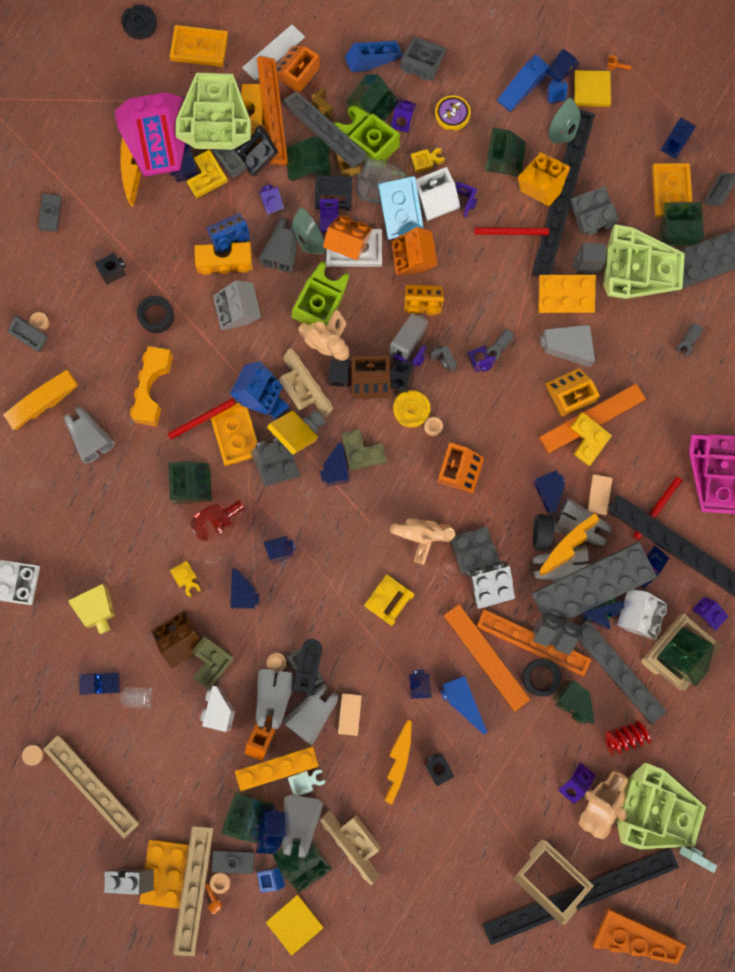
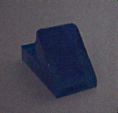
(562, 66)
(678, 137)
(599, 617)
(99, 683)

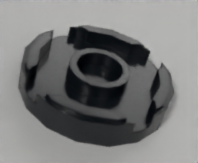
(139, 22)

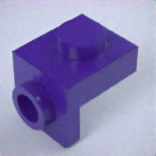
(271, 198)
(710, 612)

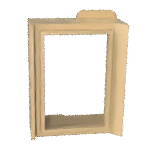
(650, 659)
(561, 917)

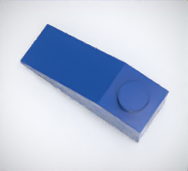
(369, 55)
(523, 83)
(461, 699)

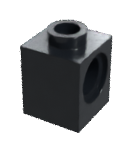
(108, 261)
(338, 373)
(402, 376)
(445, 775)

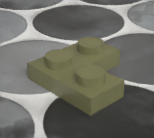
(360, 456)
(215, 662)

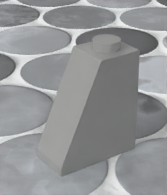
(409, 336)
(569, 344)

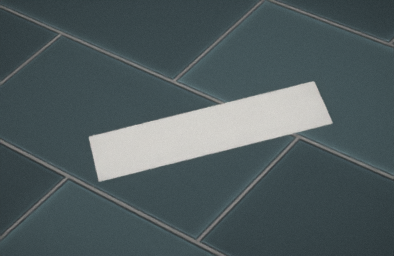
(275, 49)

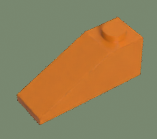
(260, 740)

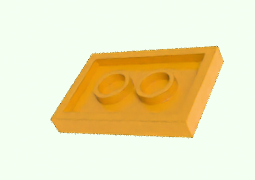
(199, 46)
(670, 184)
(566, 294)
(234, 434)
(169, 867)

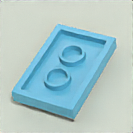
(400, 206)

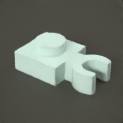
(302, 782)
(696, 856)

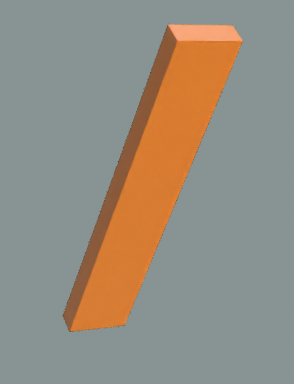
(272, 107)
(600, 414)
(523, 638)
(486, 658)

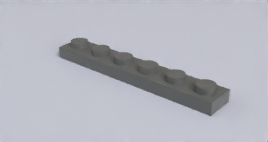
(325, 129)
(620, 673)

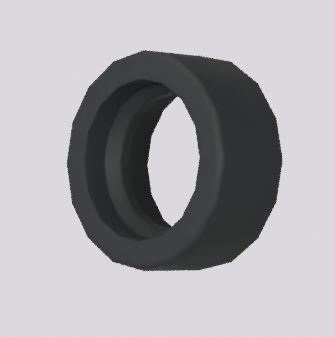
(148, 302)
(543, 532)
(556, 677)

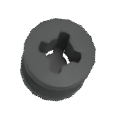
(314, 421)

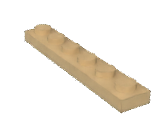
(91, 786)
(193, 891)

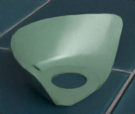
(563, 120)
(308, 231)

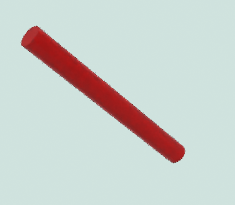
(511, 231)
(202, 418)
(661, 503)

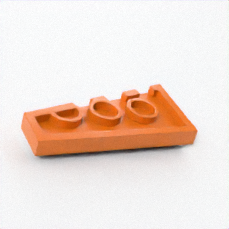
(630, 936)

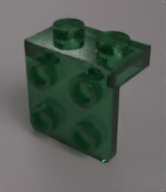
(308, 158)

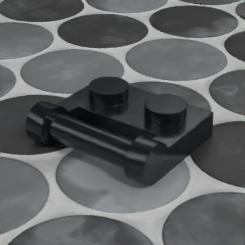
(261, 154)
(334, 186)

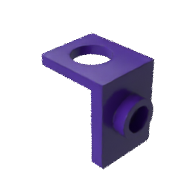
(403, 109)
(471, 193)
(327, 213)
(418, 360)
(483, 365)
(579, 781)

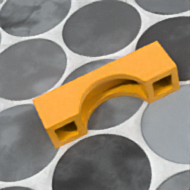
(156, 363)
(277, 768)

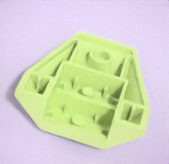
(213, 114)
(640, 265)
(659, 811)

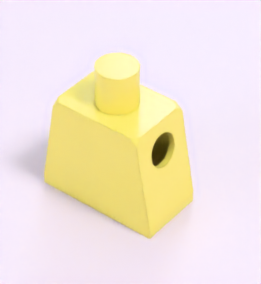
(94, 608)

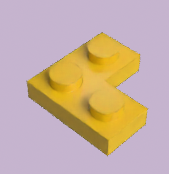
(210, 176)
(594, 438)

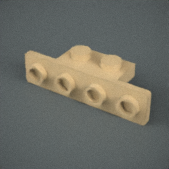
(302, 386)
(355, 842)

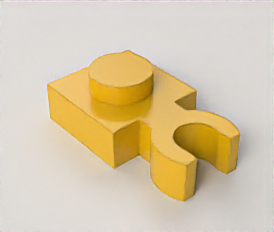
(424, 161)
(184, 576)

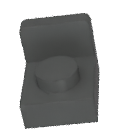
(446, 358)

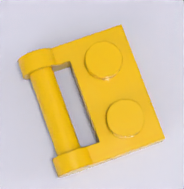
(384, 595)

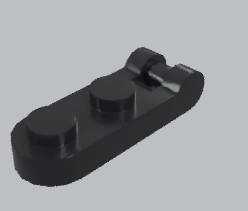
(308, 666)

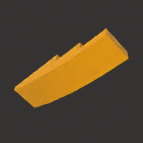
(130, 173)
(40, 399)
(564, 550)
(399, 752)

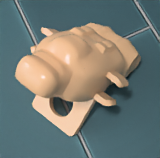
(326, 337)
(423, 533)
(604, 805)

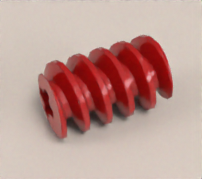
(626, 736)

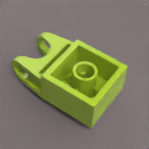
(371, 134)
(319, 292)

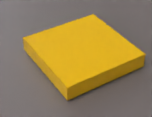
(592, 88)
(292, 432)
(294, 924)

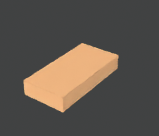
(599, 495)
(349, 714)

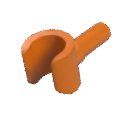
(611, 66)
(216, 905)

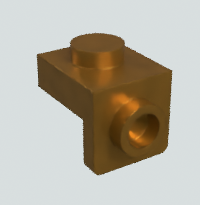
(319, 102)
(345, 169)

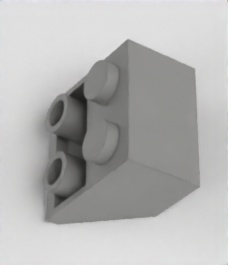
(236, 305)

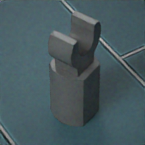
(690, 338)
(501, 343)

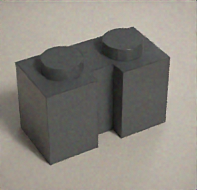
(590, 259)
(557, 633)
(129, 881)

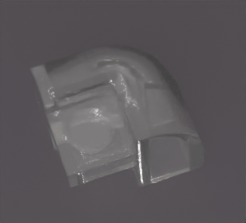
(373, 173)

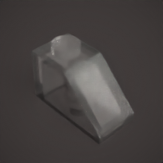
(136, 697)

